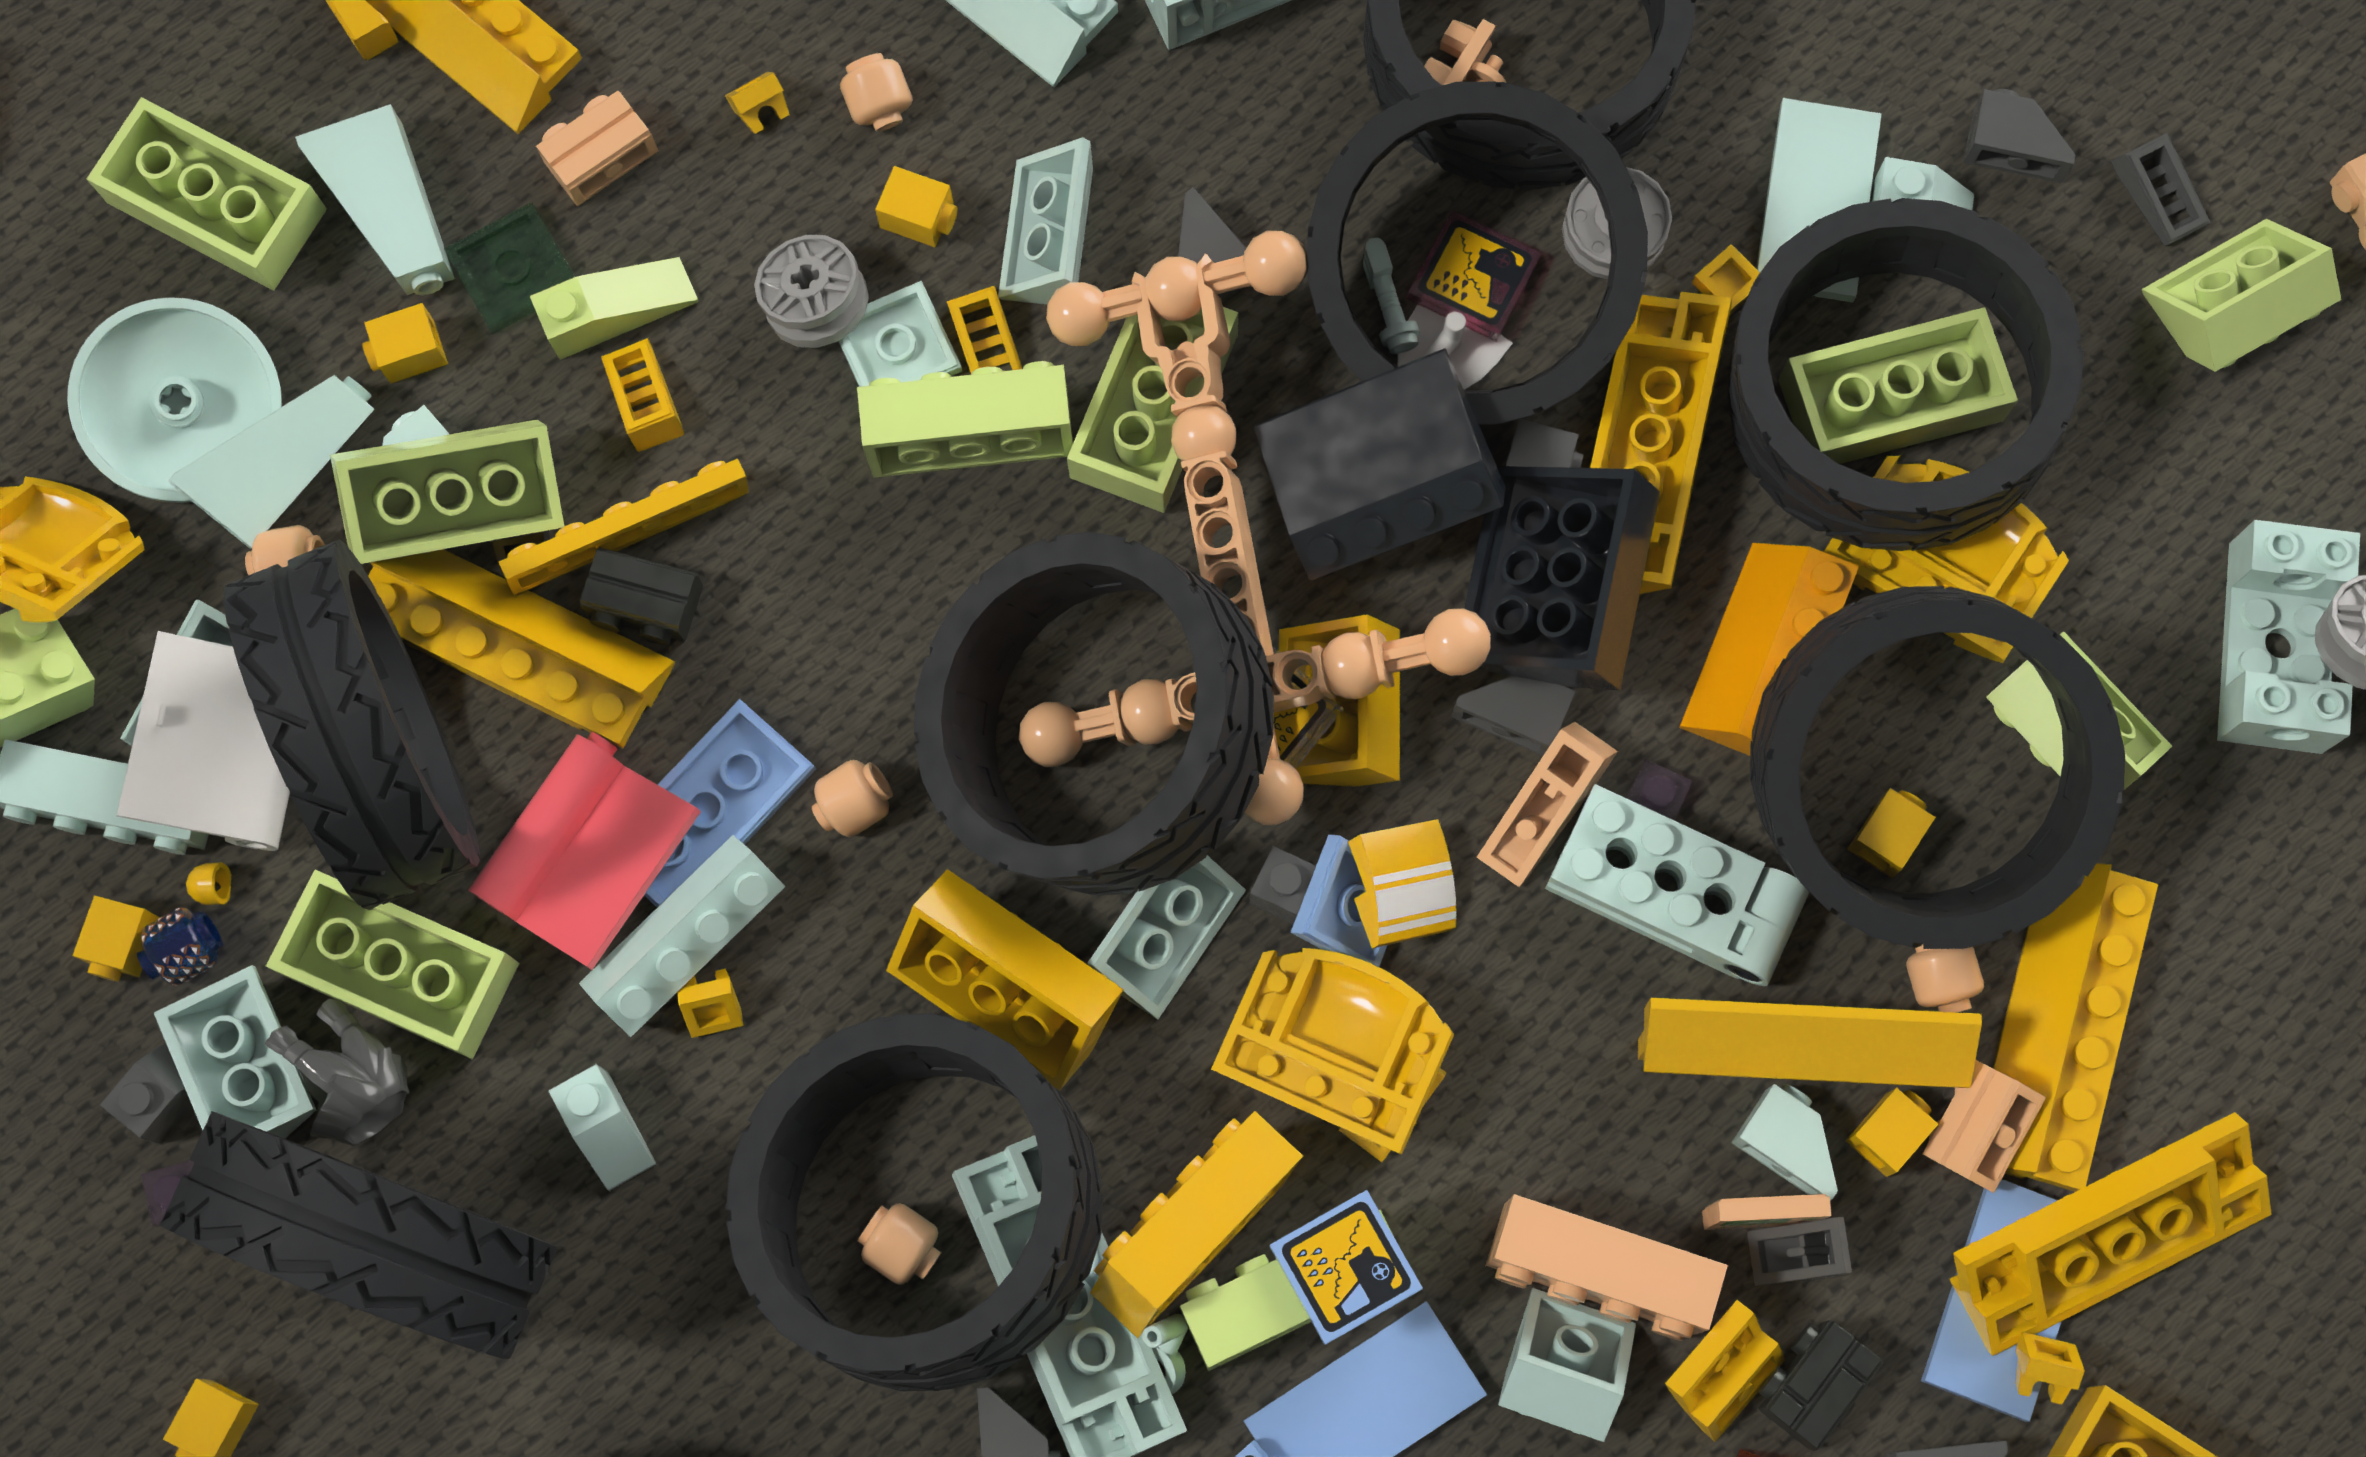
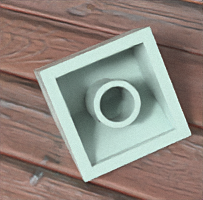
(1568, 1366)

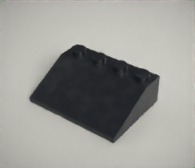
(1379, 465)
(1563, 573)

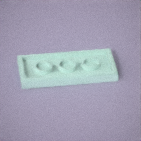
(1817, 168)

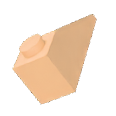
(1547, 802)

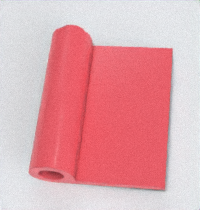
(584, 850)

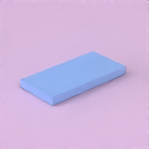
(737, 782)
(1958, 1355)
(1372, 1396)

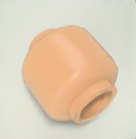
(876, 92)
(279, 546)
(851, 798)
(1945, 978)
(899, 1244)

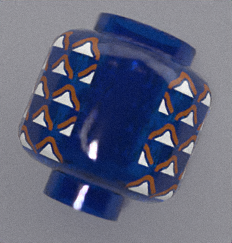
(179, 946)

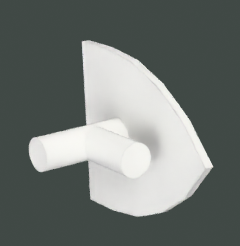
(1468, 350)

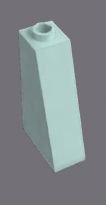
(380, 188)
(270, 463)

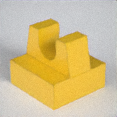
(752, 96)
(1727, 276)
(710, 1005)
(2047, 1362)

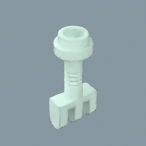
(1400, 334)

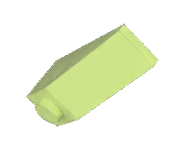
(611, 303)

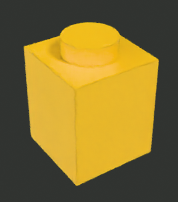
(916, 207)
(404, 343)
(1892, 831)
(112, 938)
(1893, 1130)
(210, 1421)

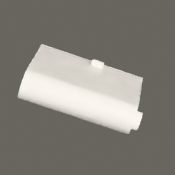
(201, 750)

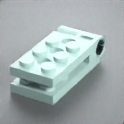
(1758, 899)

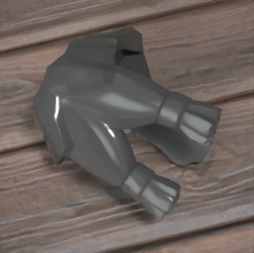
(353, 1089)

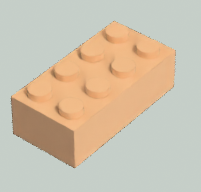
(1606, 1266)

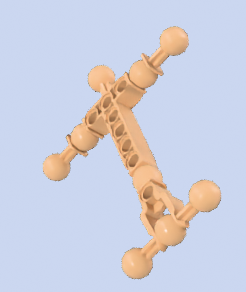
(1204, 441)

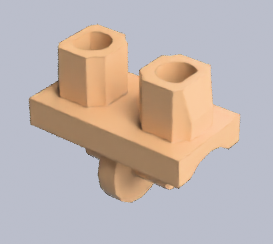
(1470, 48)

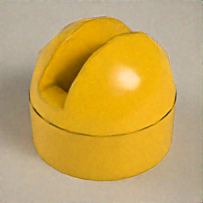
(202, 881)

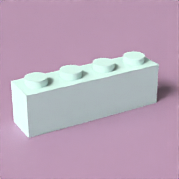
(77, 794)
(681, 935)

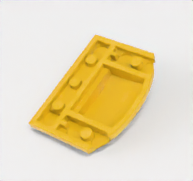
(58, 547)
(2004, 561)
(1337, 1042)

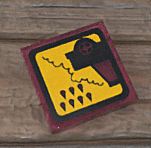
(1473, 275)

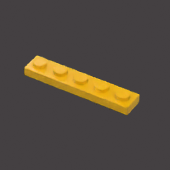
(624, 525)

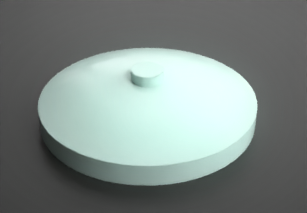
(166, 389)

